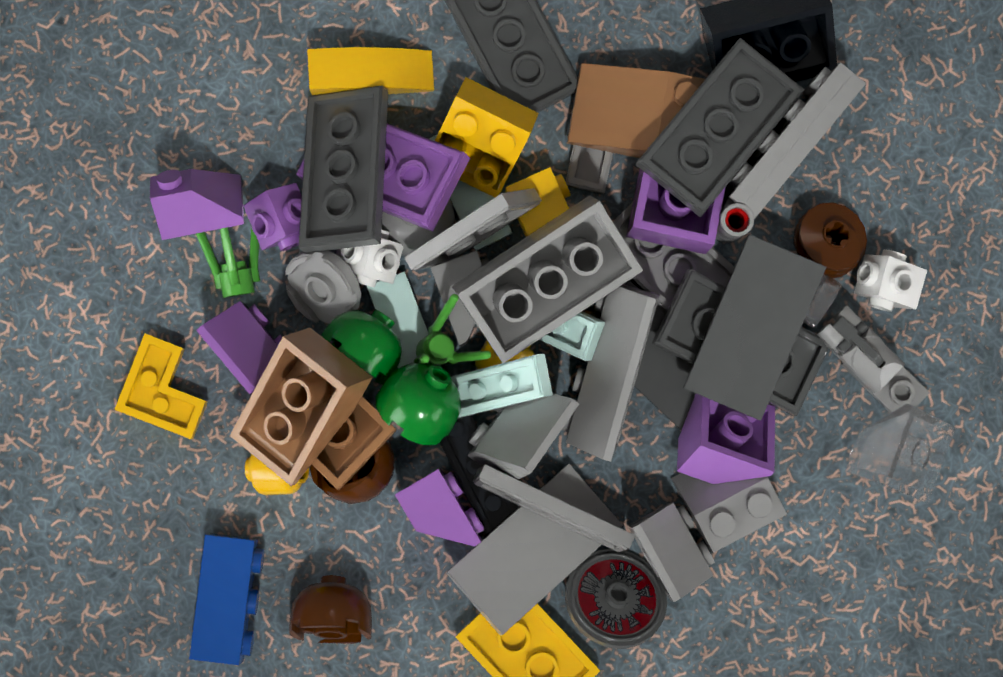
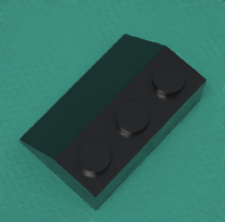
(788, 33)

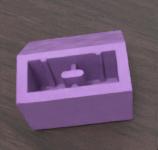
(436, 510)

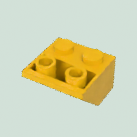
(489, 132)

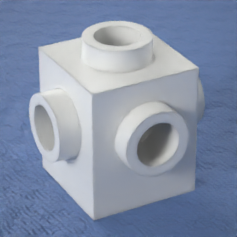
(374, 261)
(890, 281)

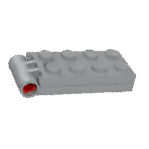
(783, 152)

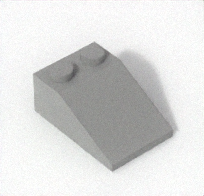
(521, 434)

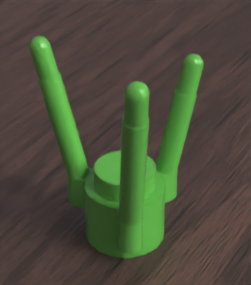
(235, 277)
(439, 348)

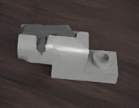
(871, 361)

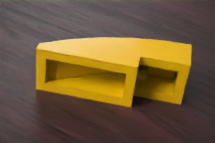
(364, 67)

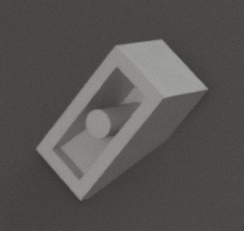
(446, 276)

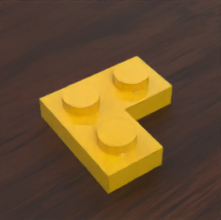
(149, 393)

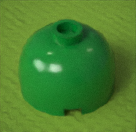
(366, 341)
(420, 401)

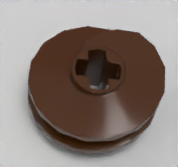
(844, 229)

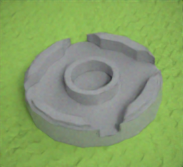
(322, 285)

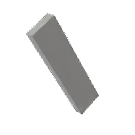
(553, 508)

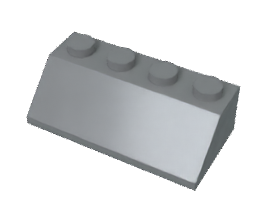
(547, 278)
(611, 375)

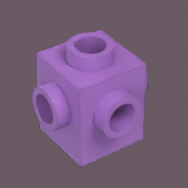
(276, 217)

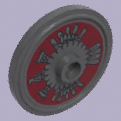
(616, 599)

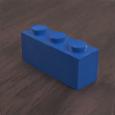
(226, 599)

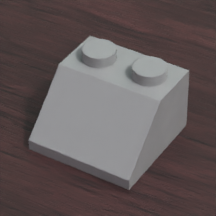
(728, 509)
(672, 550)

